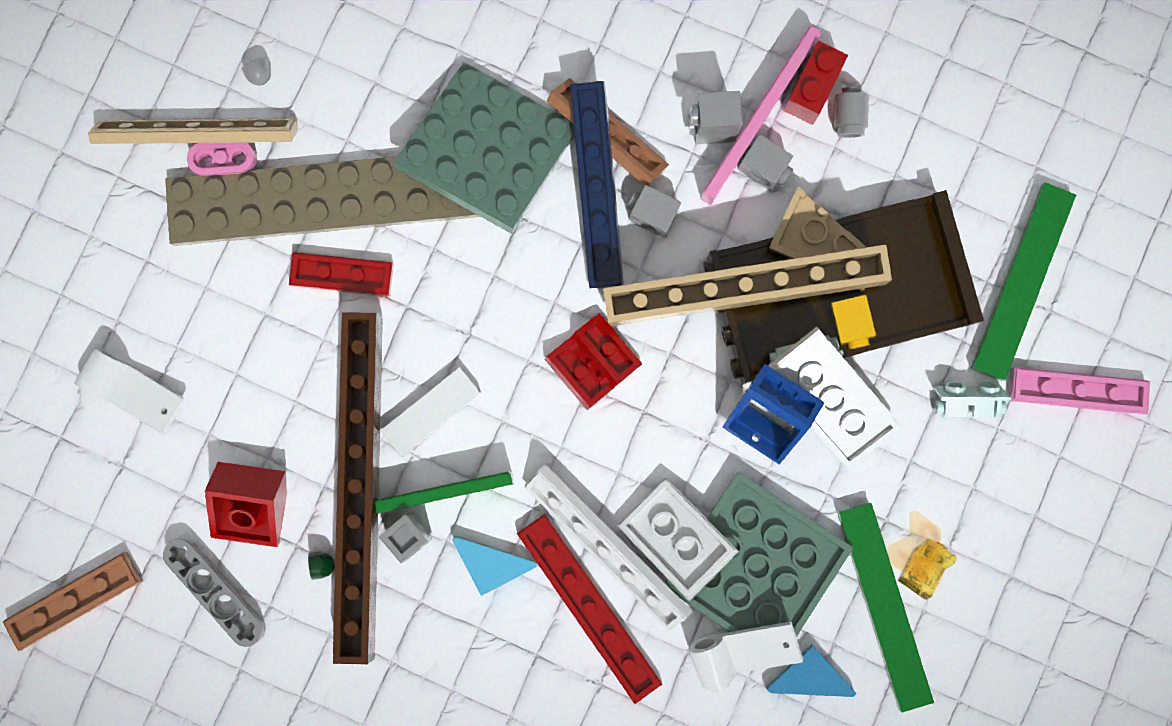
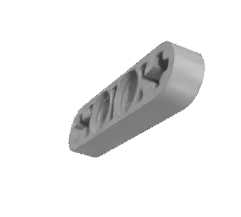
(209, 596)

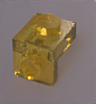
(926, 568)

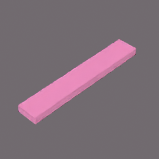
(760, 115)

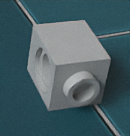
(767, 163)
(653, 210)
(405, 538)

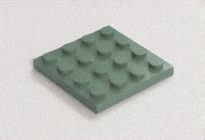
(486, 147)
(780, 563)

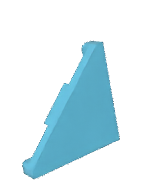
(490, 566)

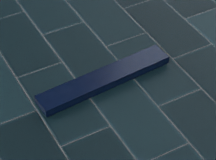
(597, 184)

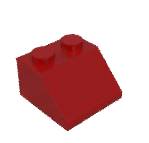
(246, 504)

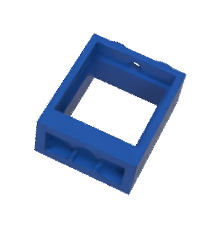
(784, 400)

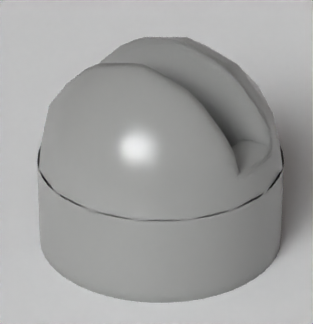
(257, 71)

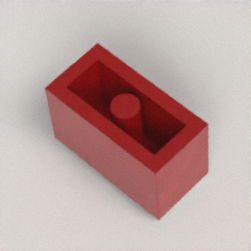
(815, 82)

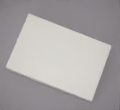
(677, 538)

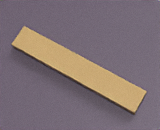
(193, 131)

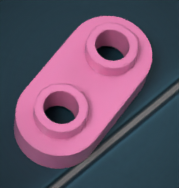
(223, 158)

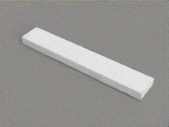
(607, 548)

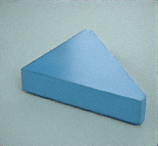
(811, 677)

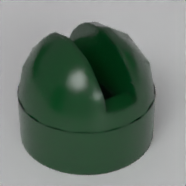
(320, 565)

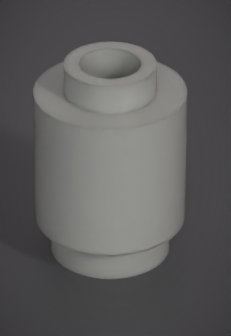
(851, 112)

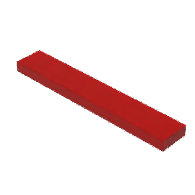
(589, 609)

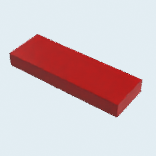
(341, 274)

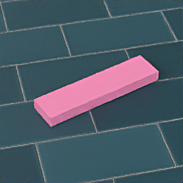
(1079, 391)

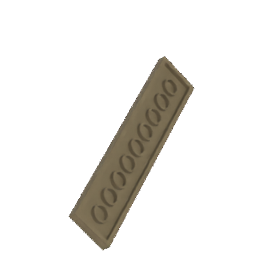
(300, 201)

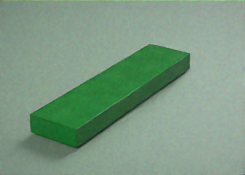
(444, 492)

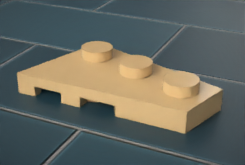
(810, 231)

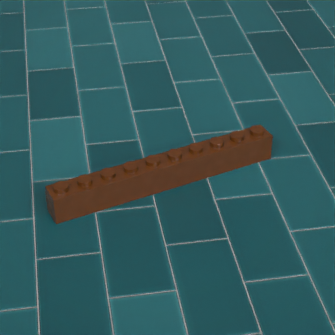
(357, 488)

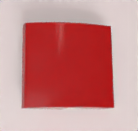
(593, 361)

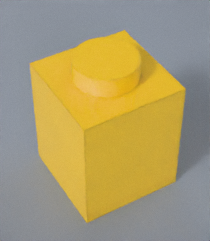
(853, 321)

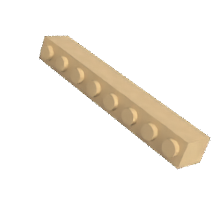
(747, 285)

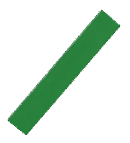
(1023, 281)
(885, 608)

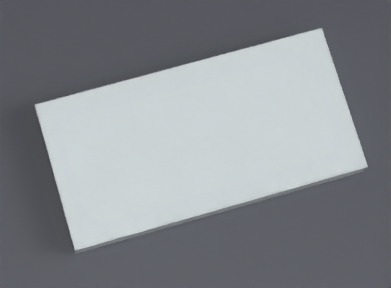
(852, 417)

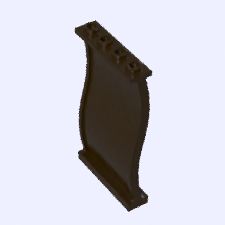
(926, 295)

